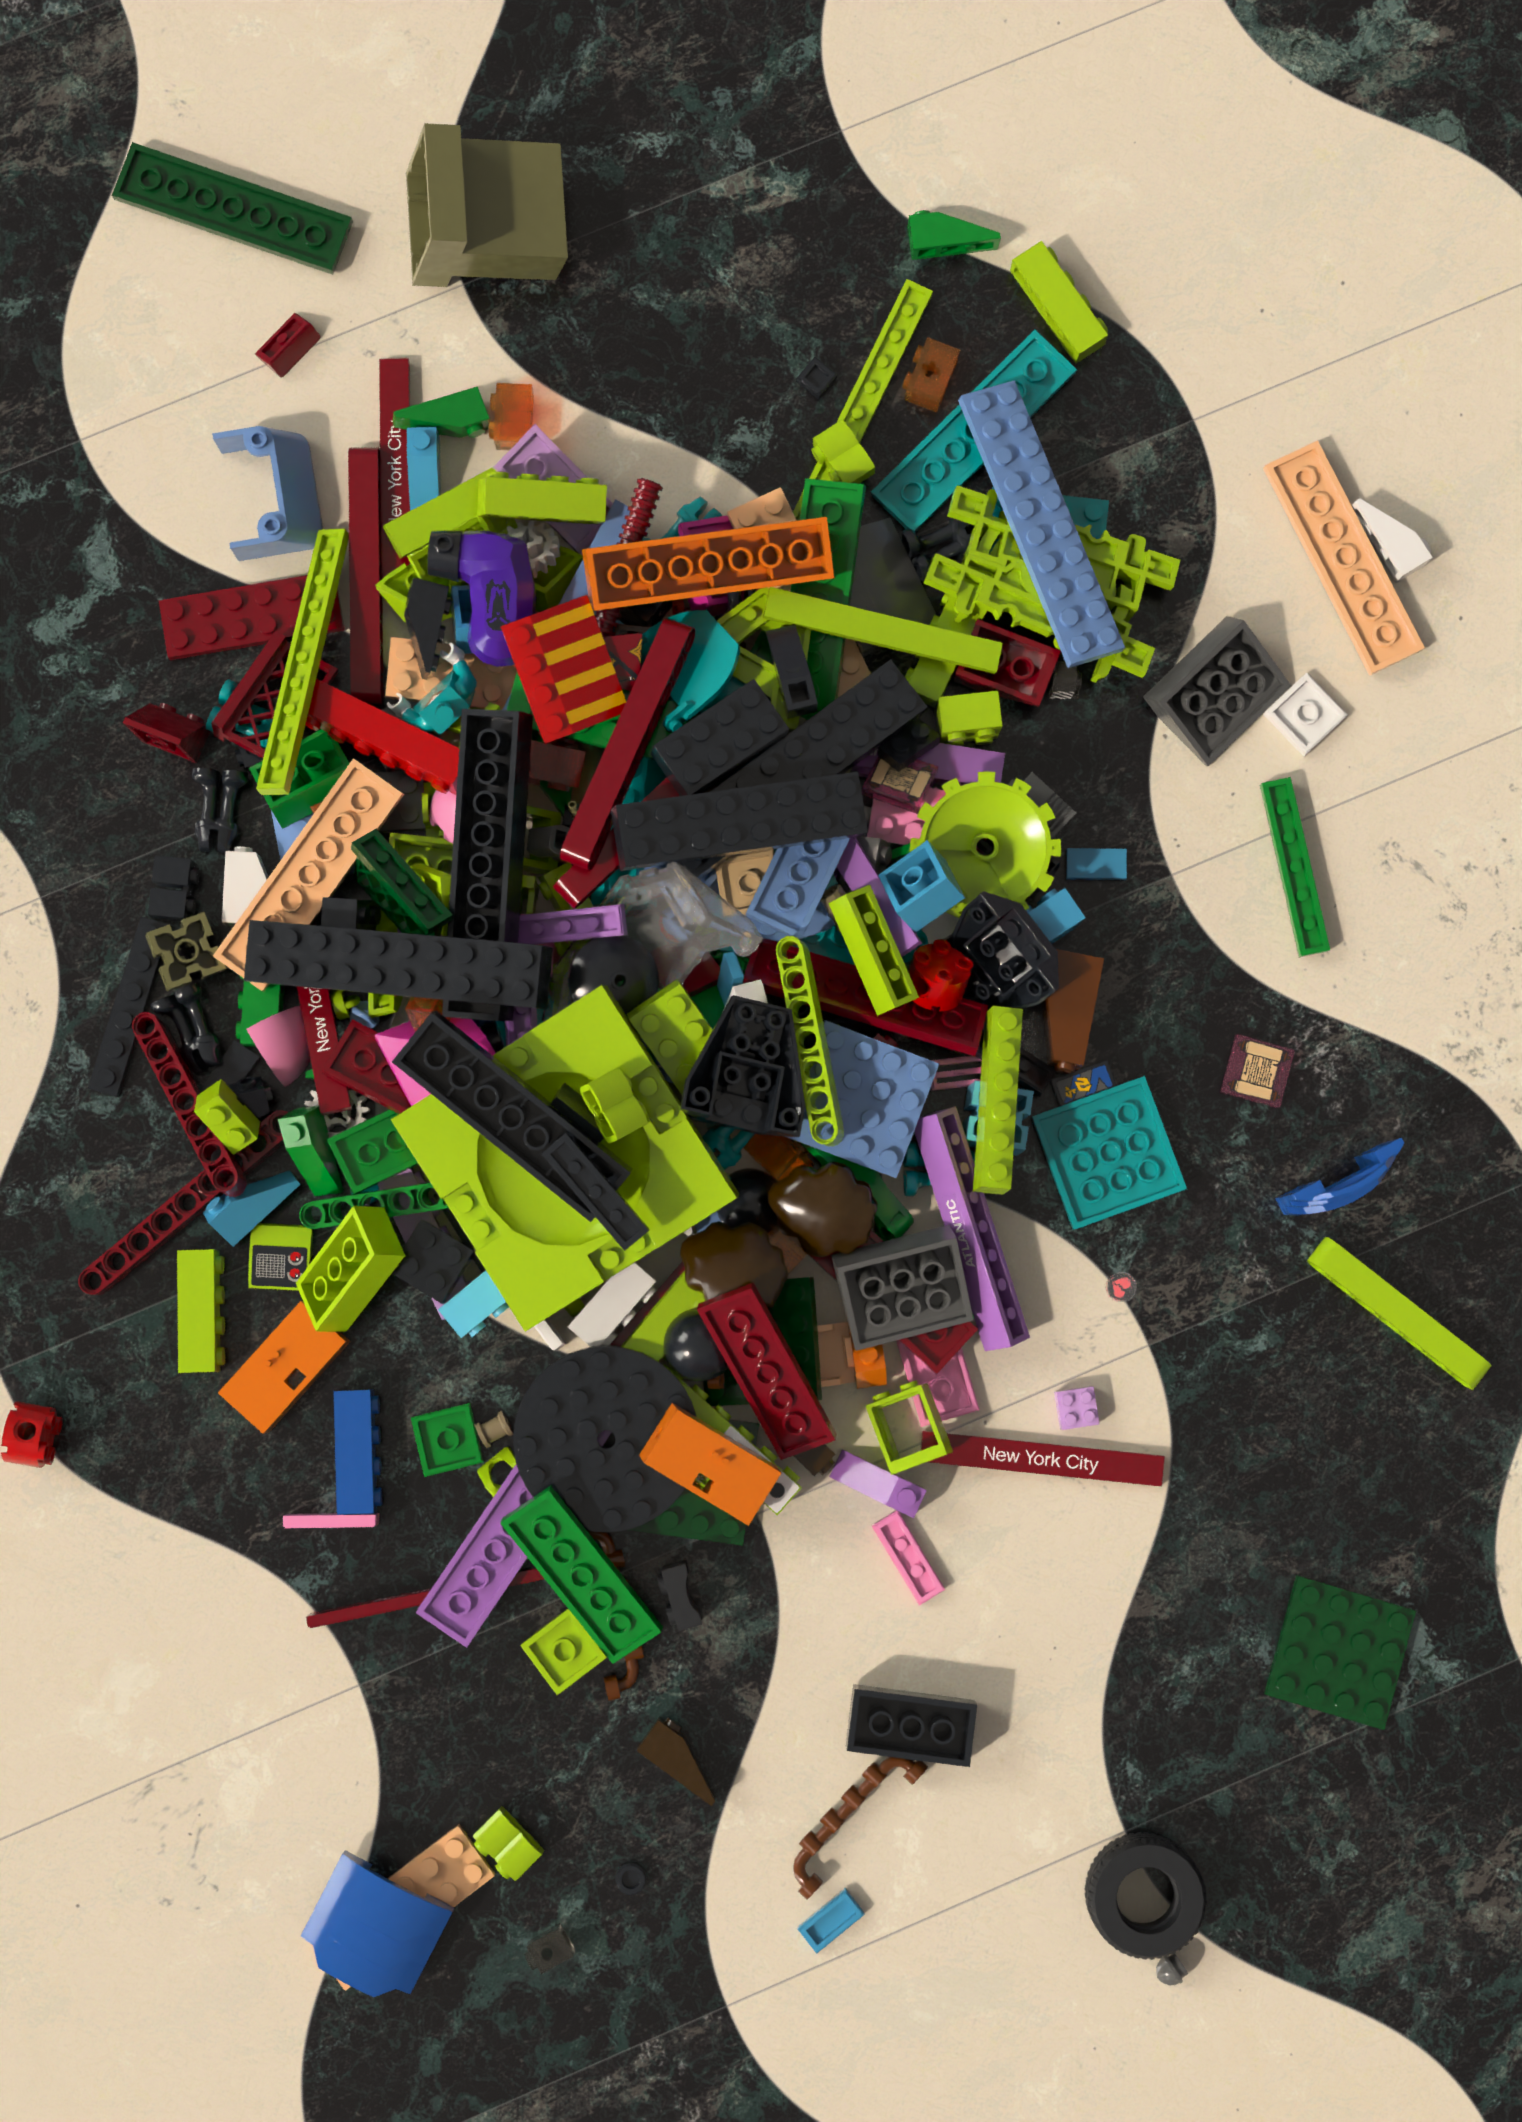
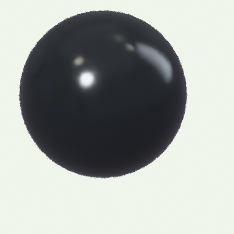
(752, 1202)
(692, 1349)

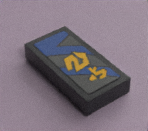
(1083, 1083)

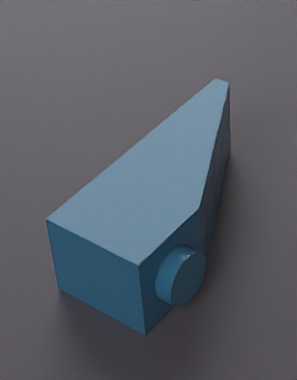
(423, 465)
(240, 1214)

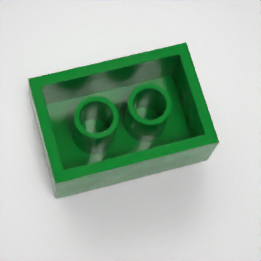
(315, 774)

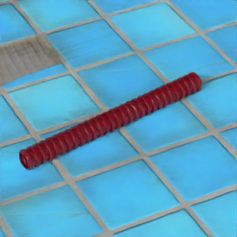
(633, 531)

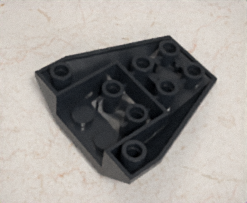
(1008, 952)
(749, 1072)

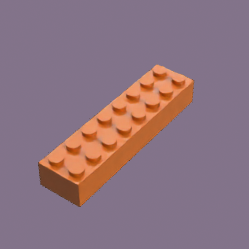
(708, 563)

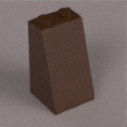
(1070, 1010)

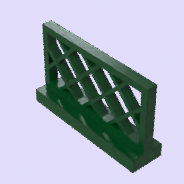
(397, 887)

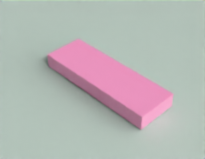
(330, 1520)
(908, 1557)

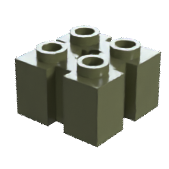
(192, 934)

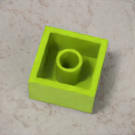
(968, 718)

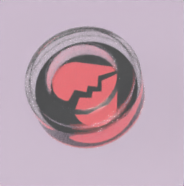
(1121, 1287)

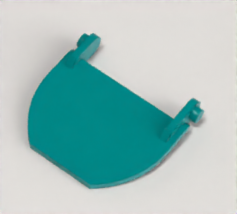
(705, 669)

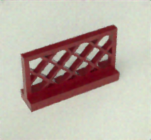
(250, 690)

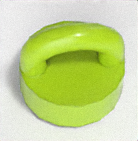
(342, 1004)

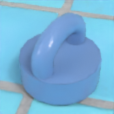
(360, 1014)

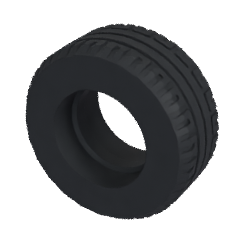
(1170, 1930)

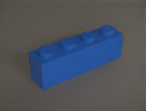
(356, 1451)

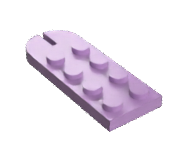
(540, 456)

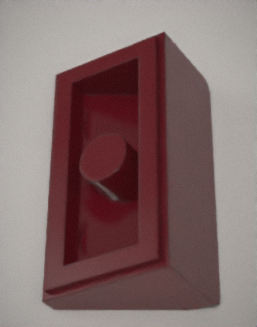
(288, 345)

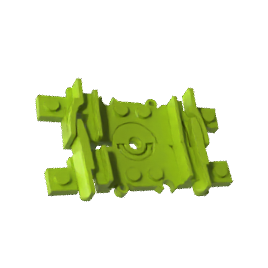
(989, 585)

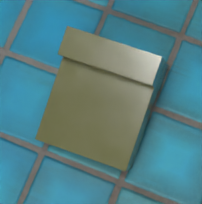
(484, 208)

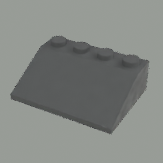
(887, 579)
(1218, 689)
(903, 1287)

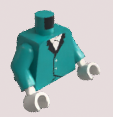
(445, 701)

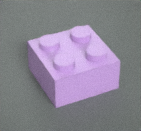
(1076, 1408)

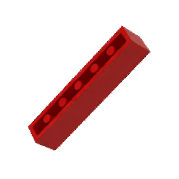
(384, 736)

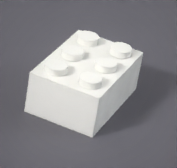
(613, 1306)

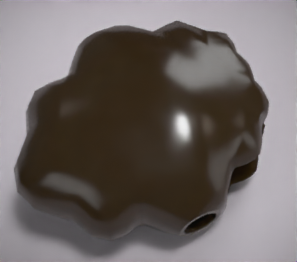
(824, 1208)
(731, 1258)

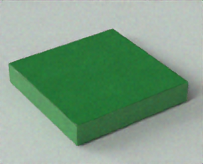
(447, 1439)

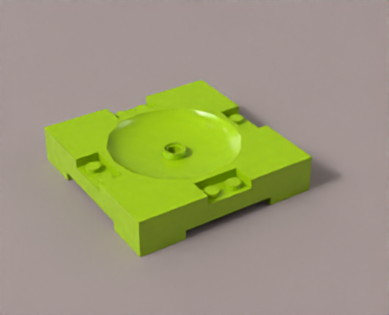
(521, 1230)

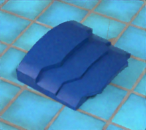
(1314, 1198)
(373, 1929)

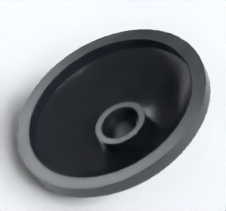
(606, 958)

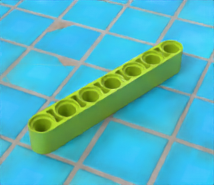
(819, 1052)
(1399, 1313)

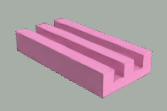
(958, 1084)

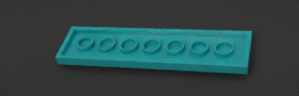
(949, 452)

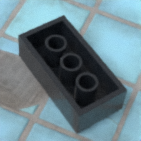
(719, 740)
(911, 1725)

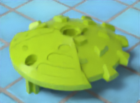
(1007, 818)

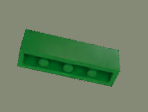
(256, 1007)

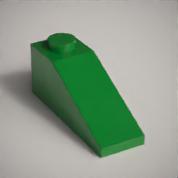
(945, 235)
(452, 415)
(306, 1142)

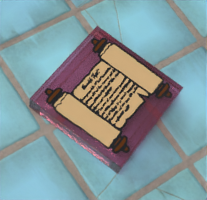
(903, 788)
(1257, 1071)

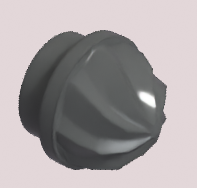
(1170, 1970)

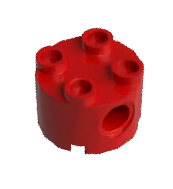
(939, 975)
(17, 1430)

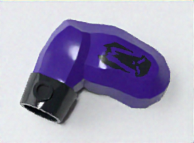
(499, 584)

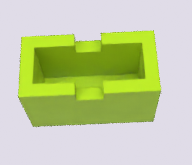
(227, 1117)

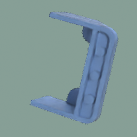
(299, 515)

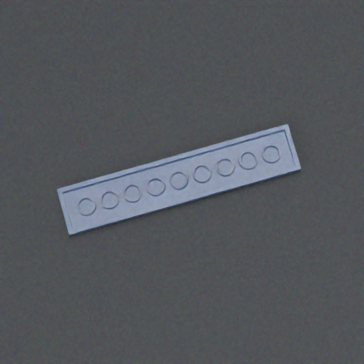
(1041, 524)

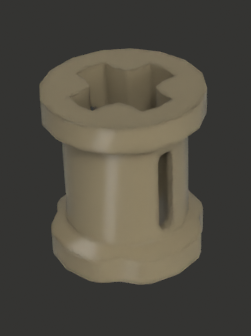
(494, 1429)

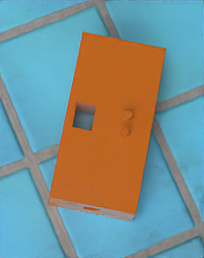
(282, 1369)
(710, 1464)

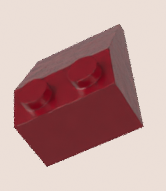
(1022, 666)
(169, 731)

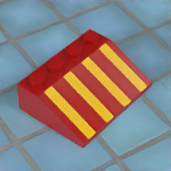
(565, 668)

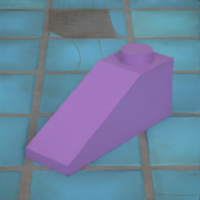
(878, 1483)

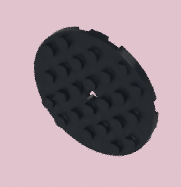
(560, 1428)

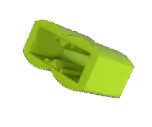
(842, 454)
(614, 1105)
(508, 1844)

